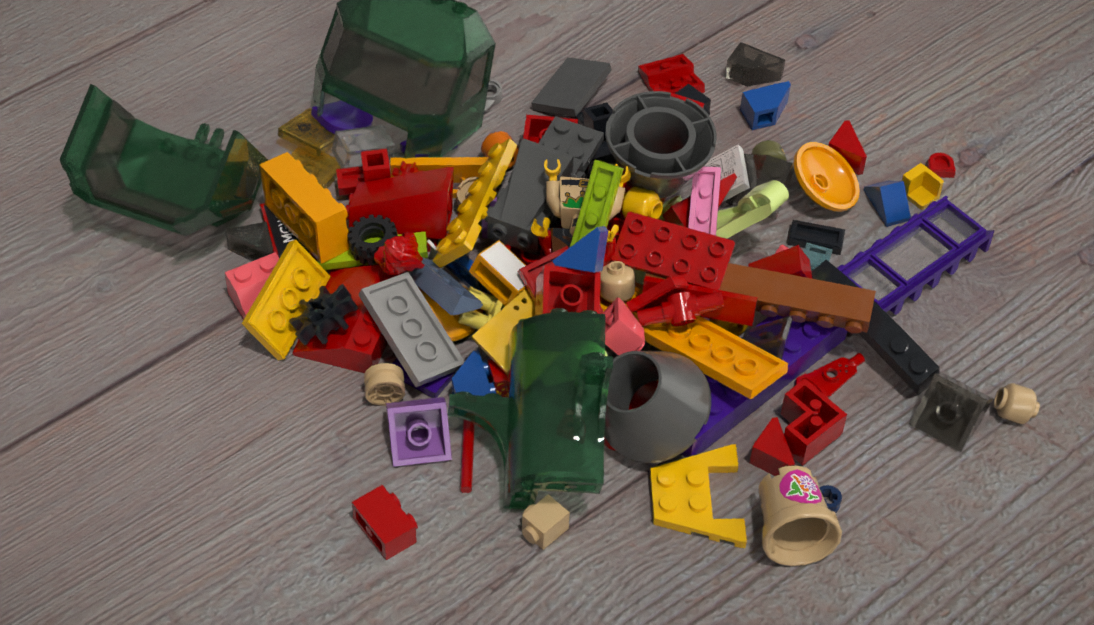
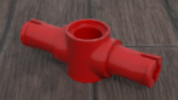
(681, 309)

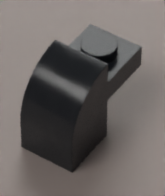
(595, 117)

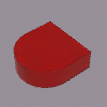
(942, 165)

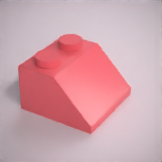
(247, 281)

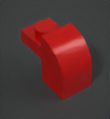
(374, 167)

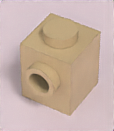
(544, 522)

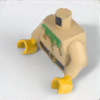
(567, 196)

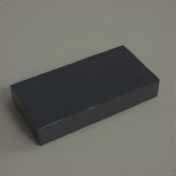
(816, 234)

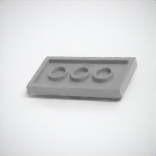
(411, 329)

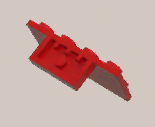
(673, 251)

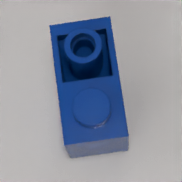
(765, 104)
(473, 376)

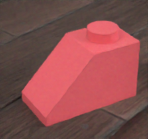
(622, 329)

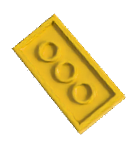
(292, 279)

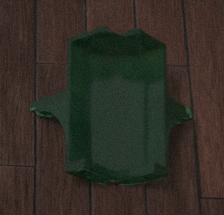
(553, 408)

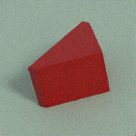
(848, 146)
(771, 449)

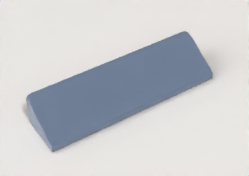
(444, 289)

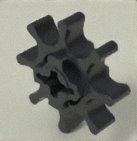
(323, 314)

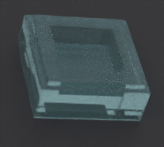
(817, 254)

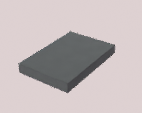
(571, 86)

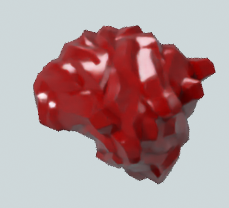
(399, 255)

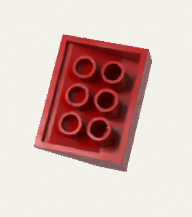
(363, 341)

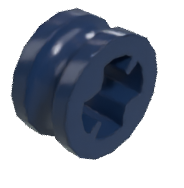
(834, 496)

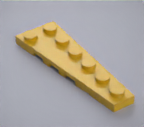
(464, 228)

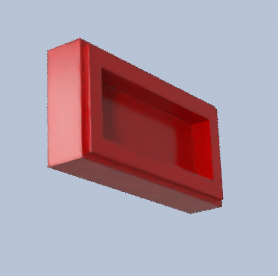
(658, 293)

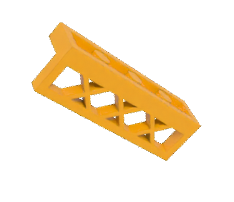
(463, 166)

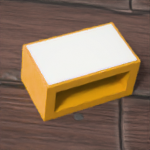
(497, 272)

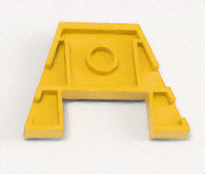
(684, 499)

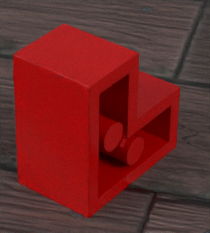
(812, 419)

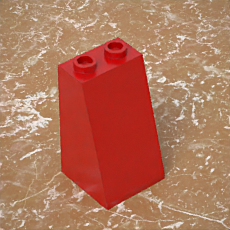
(411, 201)

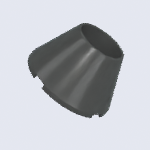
(660, 140)
(672, 415)

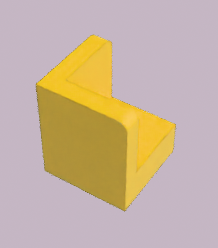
(922, 186)

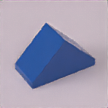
(889, 201)
(587, 253)

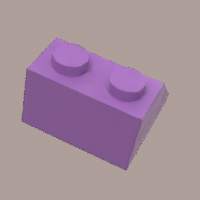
(418, 431)

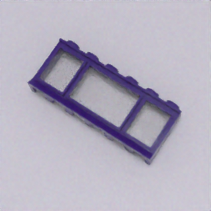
(917, 254)

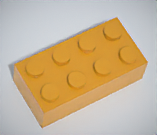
(305, 207)

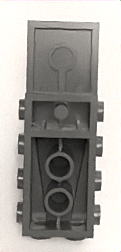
(526, 190)

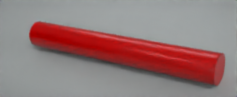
(467, 456)

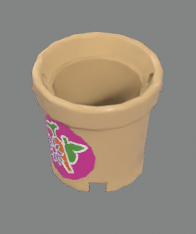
(796, 518)

